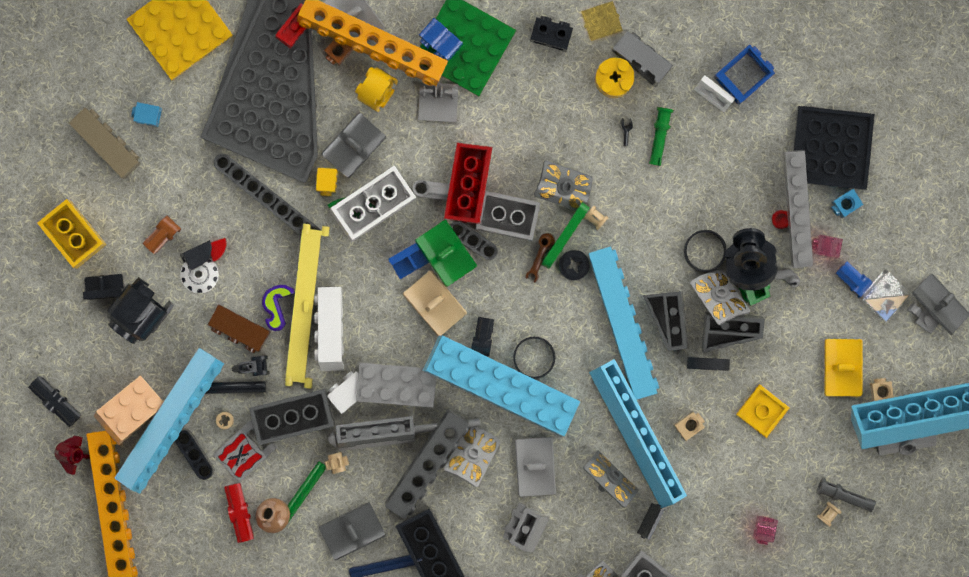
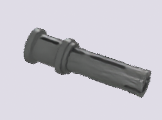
(838, 492)

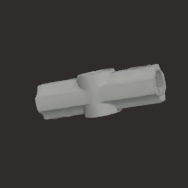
(907, 447)

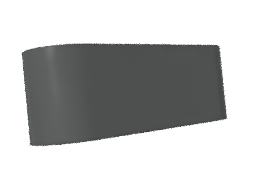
(483, 242)

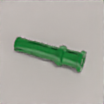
(662, 126)

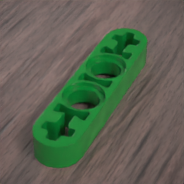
(565, 235)

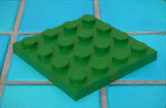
(482, 48)

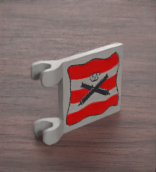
(241, 454)

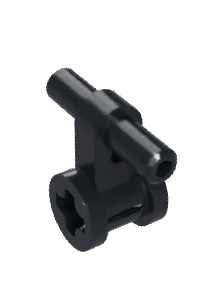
(256, 366)

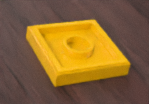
(762, 411)

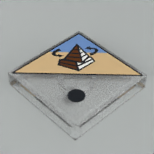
(885, 296)

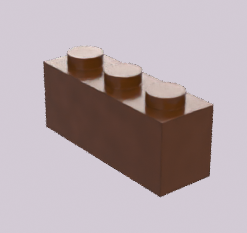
(238, 329)

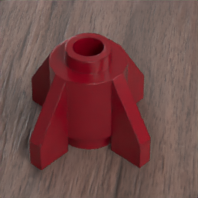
(69, 453)

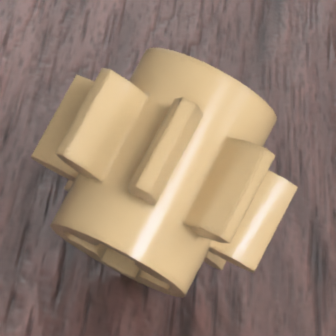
(336, 463)

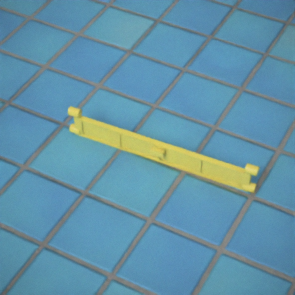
(303, 305)

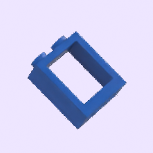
(727, 84)

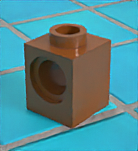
(347, 50)

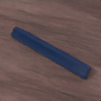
(382, 566)

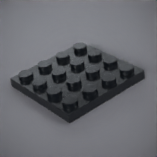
(835, 146)

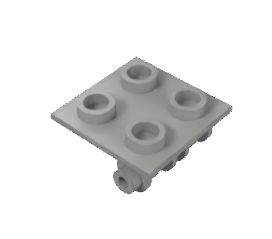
(438, 102)

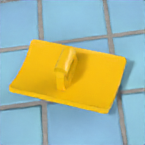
(843, 367)

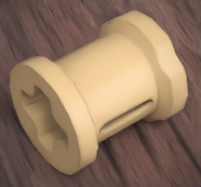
(598, 215)
(829, 514)

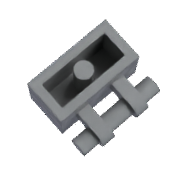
(528, 529)

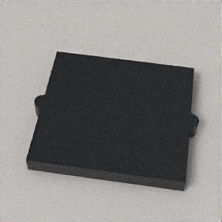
(650, 521)

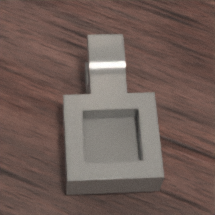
(924, 318)

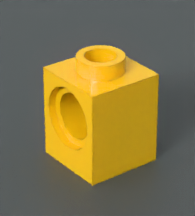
(326, 181)

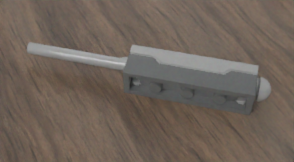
(380, 433)

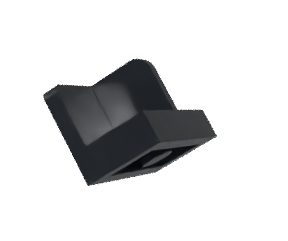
(103, 286)

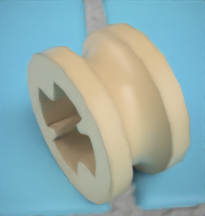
(219, 417)

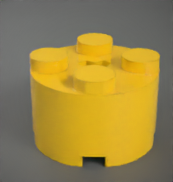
(621, 69)
(376, 88)

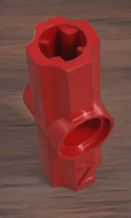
(238, 512)

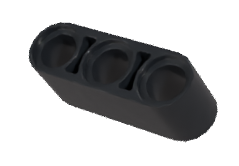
(202, 460)

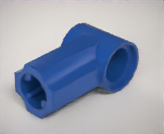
(856, 281)

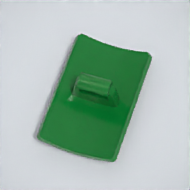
(446, 253)

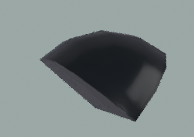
(197, 256)

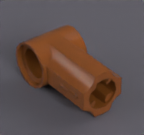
(163, 233)

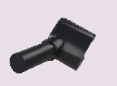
(626, 131)

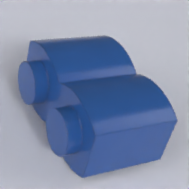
(440, 39)

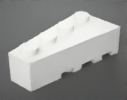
(329, 329)

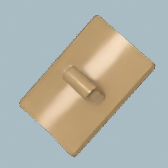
(434, 303)

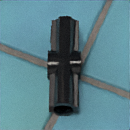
(482, 340)
(54, 401)

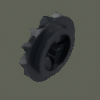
(577, 256)

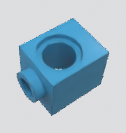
(146, 114)
(854, 200)

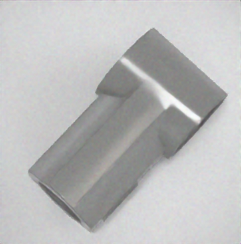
(433, 190)

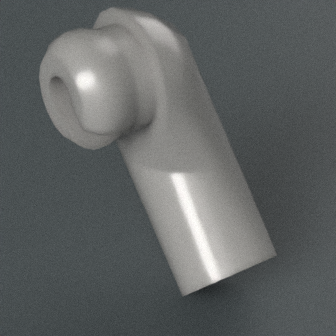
(789, 276)

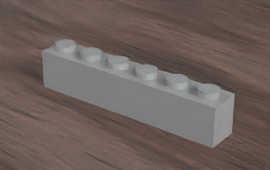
(797, 208)

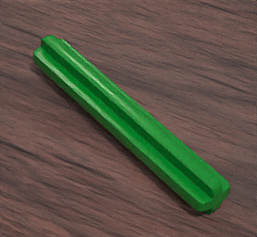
(305, 488)

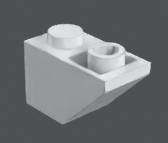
(345, 395)

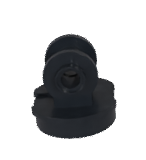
(751, 260)

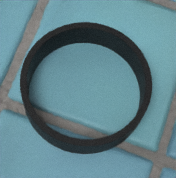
(708, 231)
(542, 339)
(708, 363)

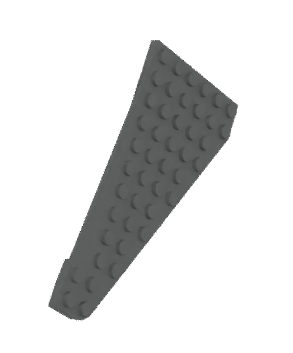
(268, 94)

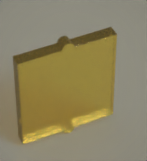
(601, 21)

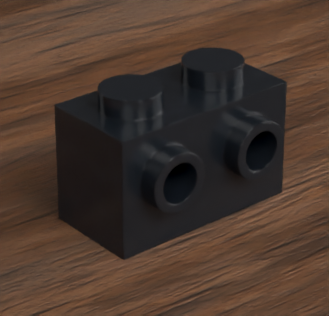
(551, 33)

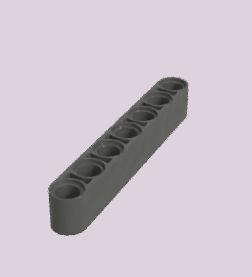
(262, 190)

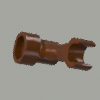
(540, 255)

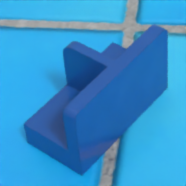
(408, 261)

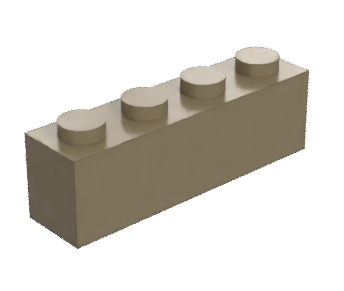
(105, 143)

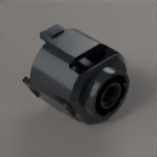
(136, 313)

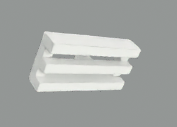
(714, 94)

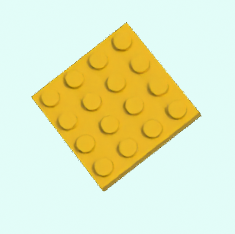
(179, 32)

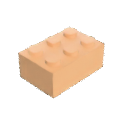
(129, 410)

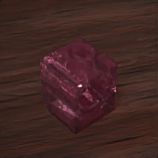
(827, 246)
(765, 529)

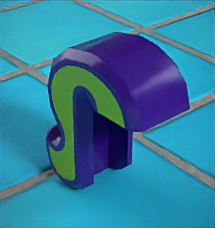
(271, 305)

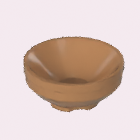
(280, 515)

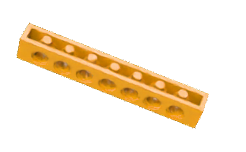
(368, 32)
(106, 517)

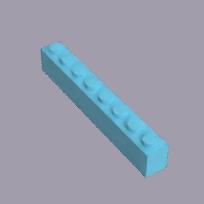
(621, 319)
(169, 421)
(638, 434)

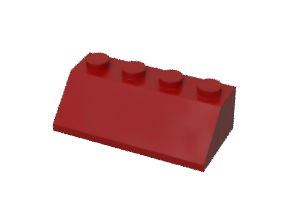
(468, 183)

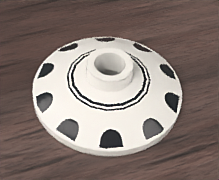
(205, 282)

